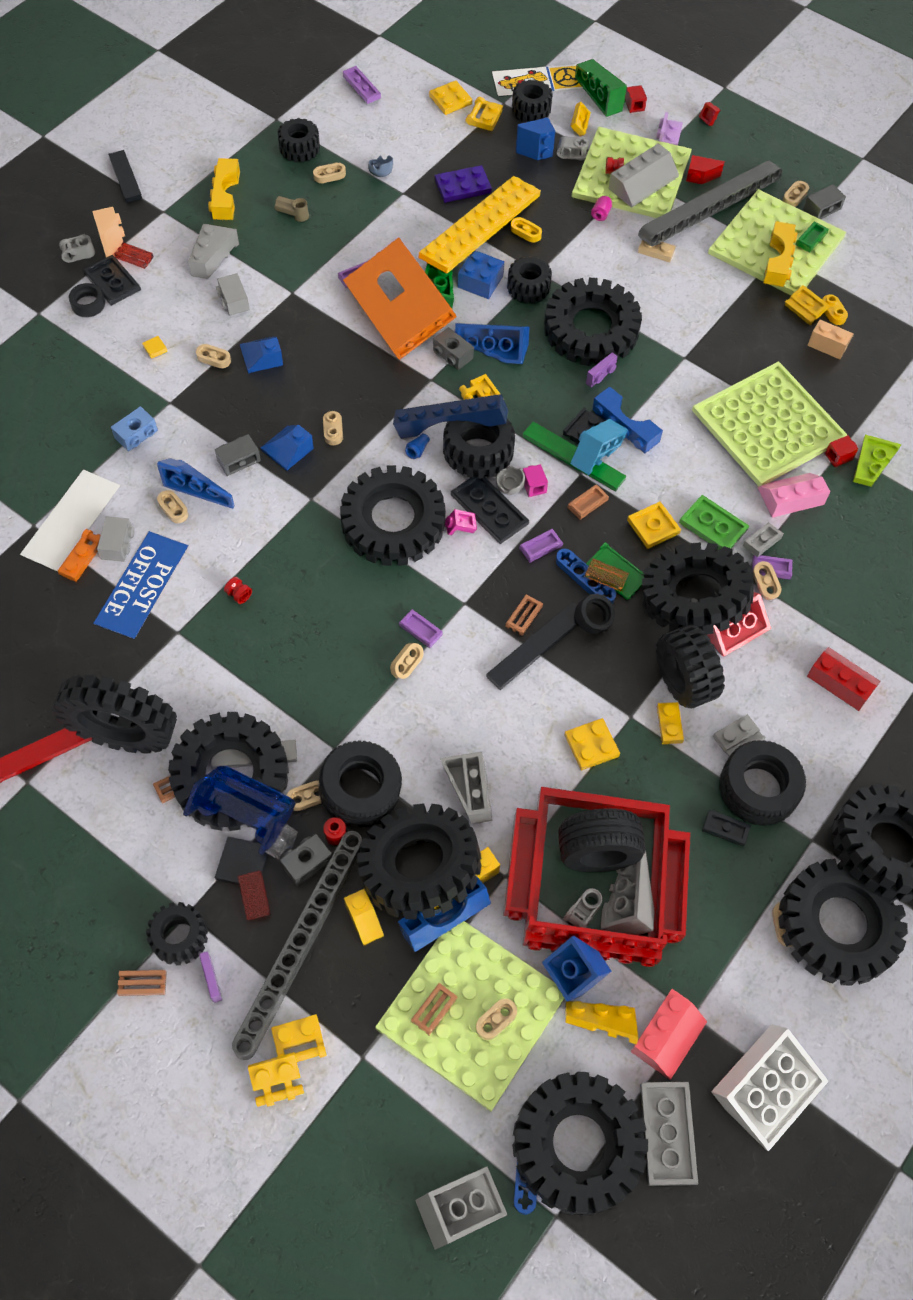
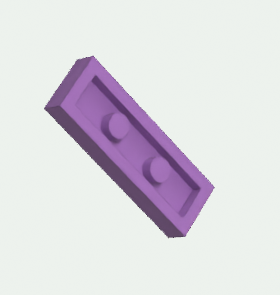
(361, 84)

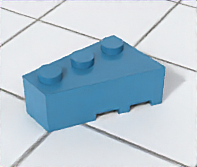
(597, 443)

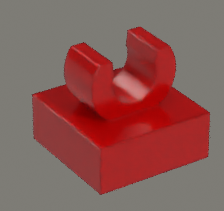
(709, 113)

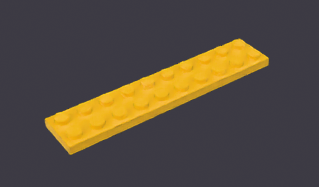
(479, 224)

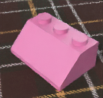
(794, 494)

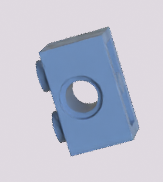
(134, 428)

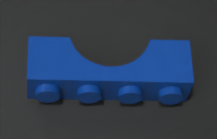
(641, 433)
(423, 931)

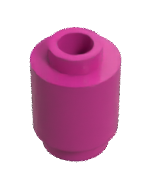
(601, 208)

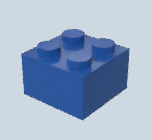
(480, 274)

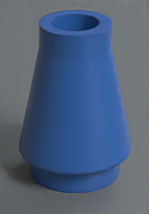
(417, 446)

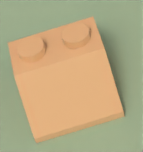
(109, 230)
(830, 339)

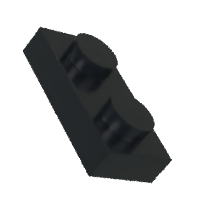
(726, 828)

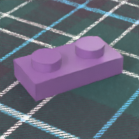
(603, 368)

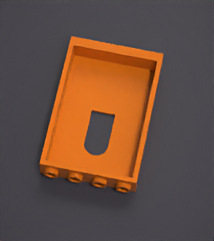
(412, 314)

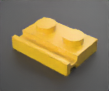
(806, 304)

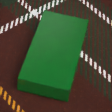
(812, 236)

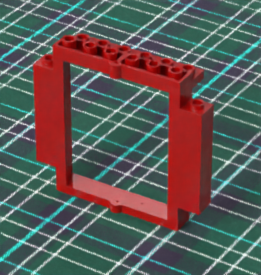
(667, 883)

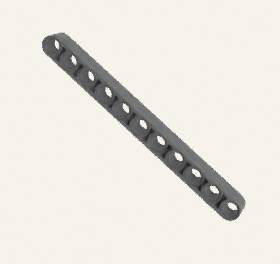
(709, 203)
(299, 953)

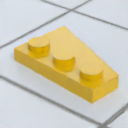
(610, 1018)

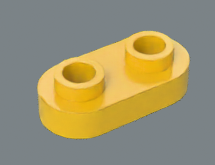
(526, 229)
(836, 312)

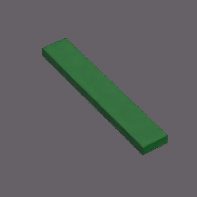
(565, 451)

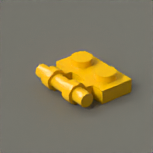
(480, 386)
(274, 1072)

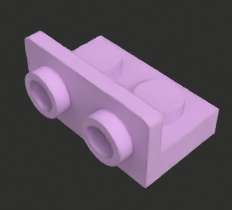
(669, 131)

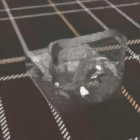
(283, 843)

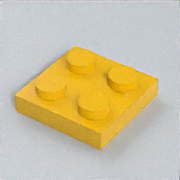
(450, 97)
(654, 525)
(592, 744)

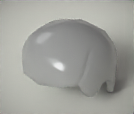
(510, 480)

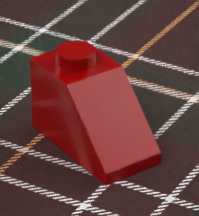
(704, 169)

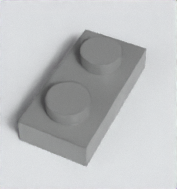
(763, 539)

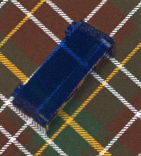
(243, 800)

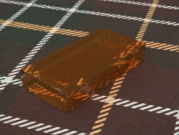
(606, 574)

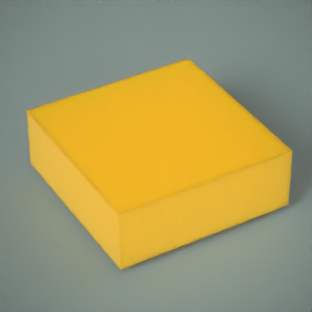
(154, 347)

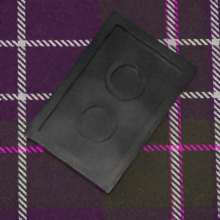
(112, 279)

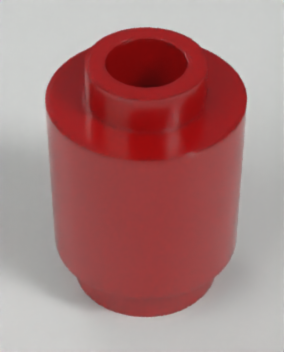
(334, 830)

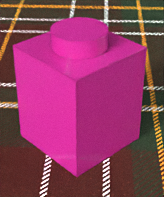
(535, 480)

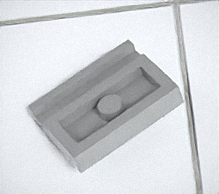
(737, 734)

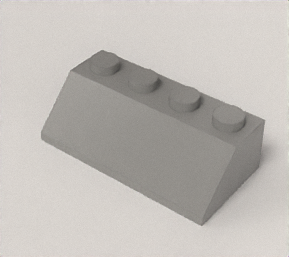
(643, 175)

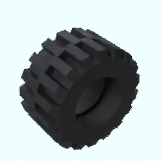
(531, 100)
(298, 140)
(529, 279)
(164, 921)

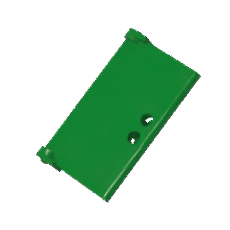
(611, 557)

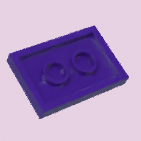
(463, 184)

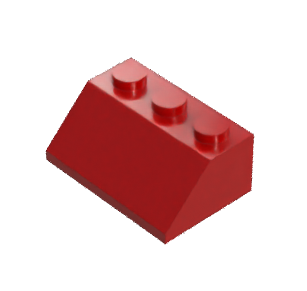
(843, 678)

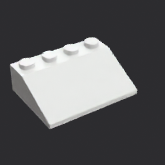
(770, 1086)

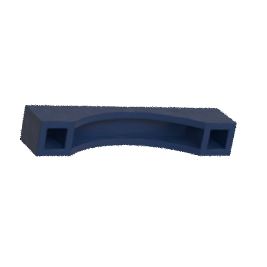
(483, 410)

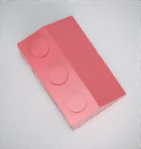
(747, 629)
(670, 1034)

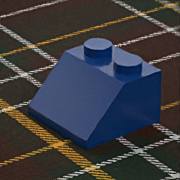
(536, 139)
(576, 968)

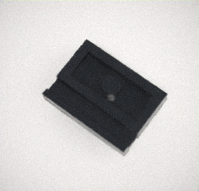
(581, 423)

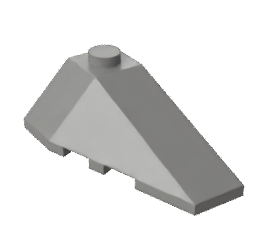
(631, 901)

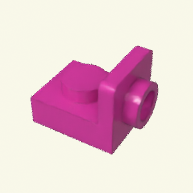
(460, 521)

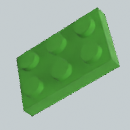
(713, 523)

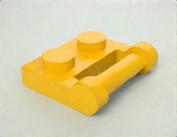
(488, 117)
(299, 1033)

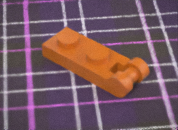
(80, 556)

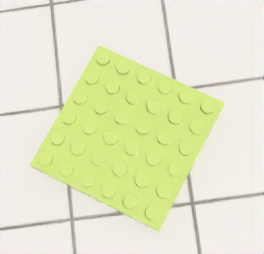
(594, 181)
(748, 237)
(768, 423)
(480, 976)

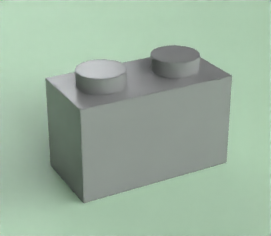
(233, 294)
(115, 539)

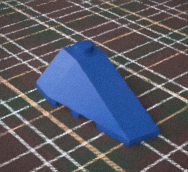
(498, 341)
(186, 479)

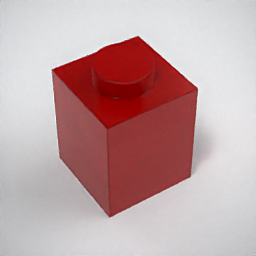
(635, 99)
(841, 451)

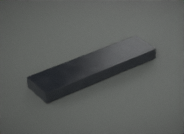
(125, 176)

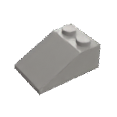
(460, 1207)

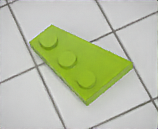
(873, 459)

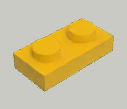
(580, 119)
(670, 723)

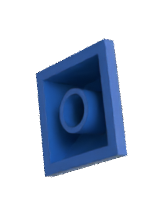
(262, 354)
(289, 446)

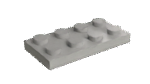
(669, 1133)

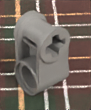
(571, 147)
(79, 248)
(581, 912)

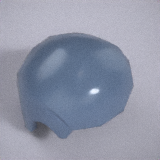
(381, 167)

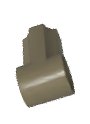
(296, 207)

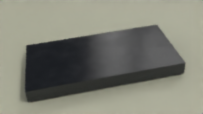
(490, 507)

